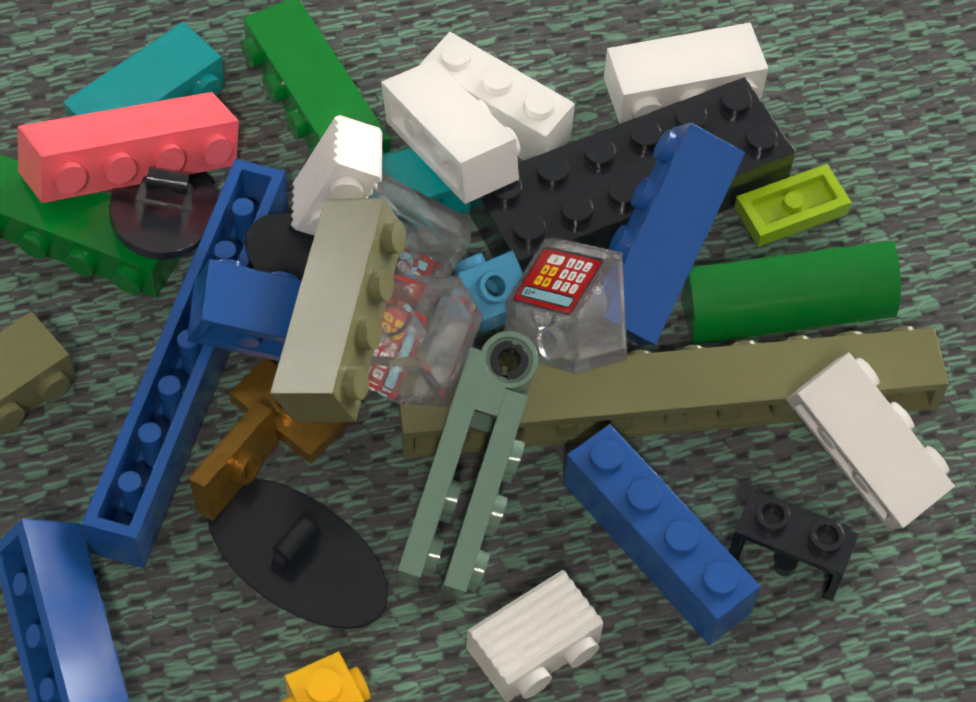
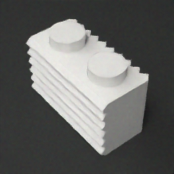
(340, 168)
(535, 637)

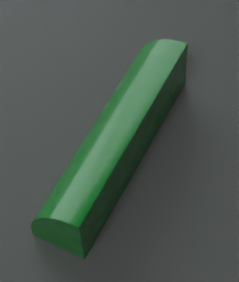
(792, 292)

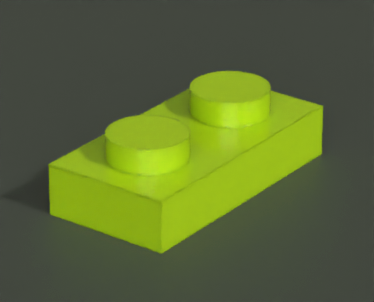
(792, 205)

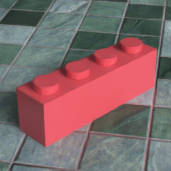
(120, 144)

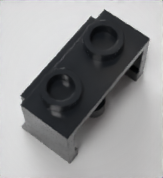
(795, 537)

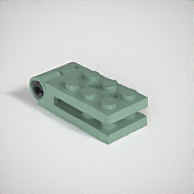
(492, 406)

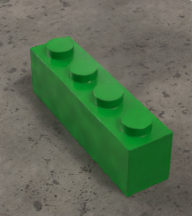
(303, 72)
(76, 233)

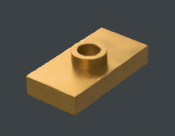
(304, 438)
(234, 461)

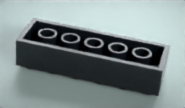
(588, 185)

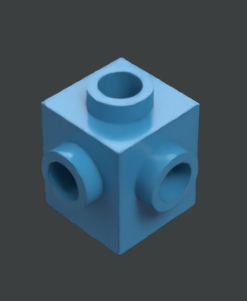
(490, 285)

